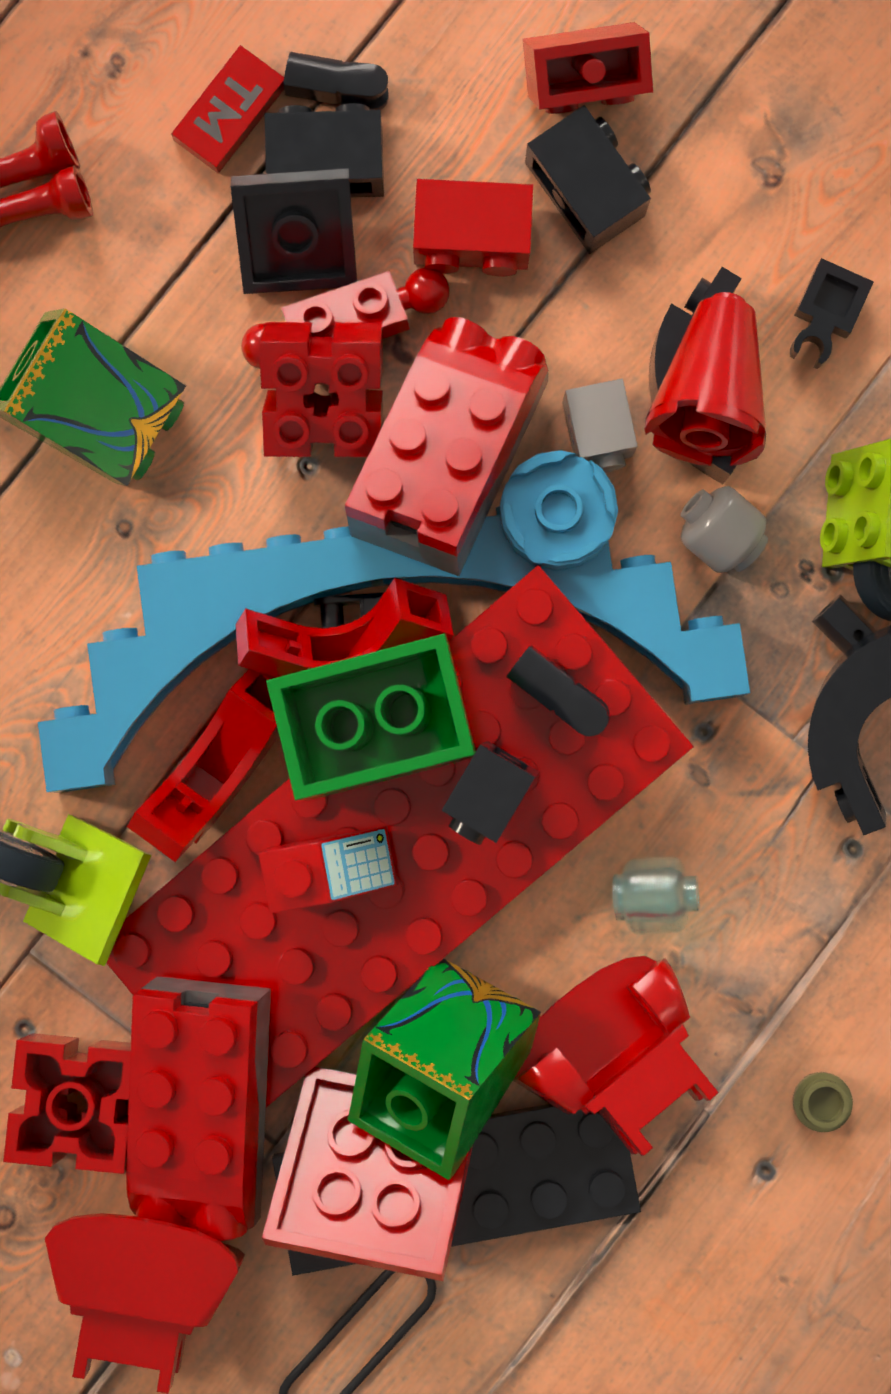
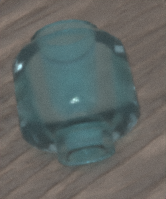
(655, 895)

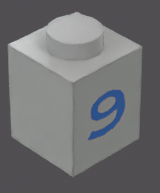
(600, 424)

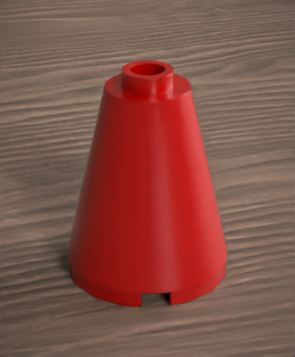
(713, 388)

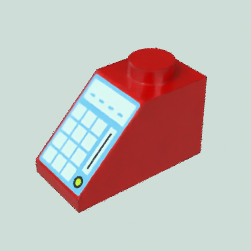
(327, 869)

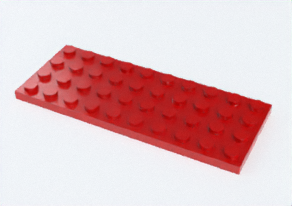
(354, 956)

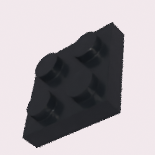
(294, 230)

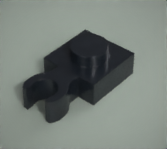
(830, 306)

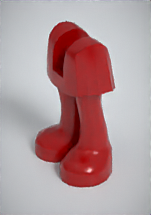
(46, 156)

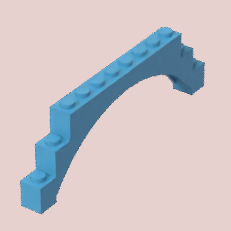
(196, 602)

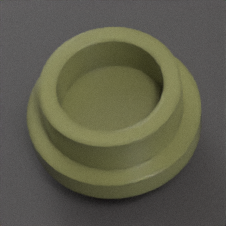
(822, 1102)

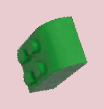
(371, 718)

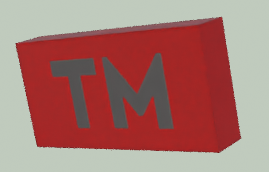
(229, 109)

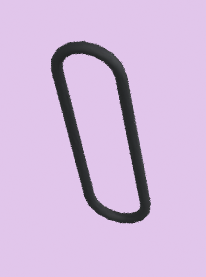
(343, 1321)

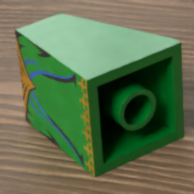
(90, 397)
(441, 1065)

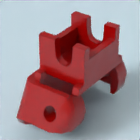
(617, 1049)
(138, 1287)

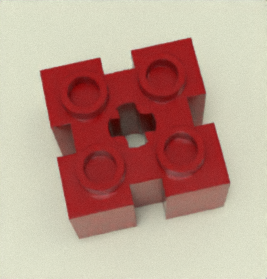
(297, 362)
(48, 1124)

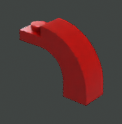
(400, 617)
(211, 771)

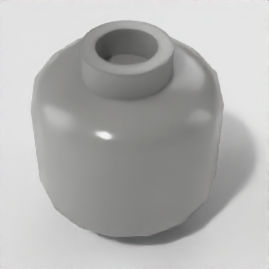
(723, 529)

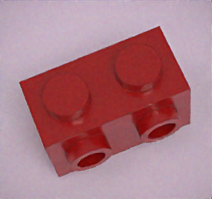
(588, 67)
(472, 226)

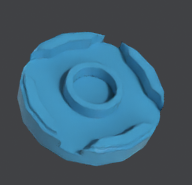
(558, 510)

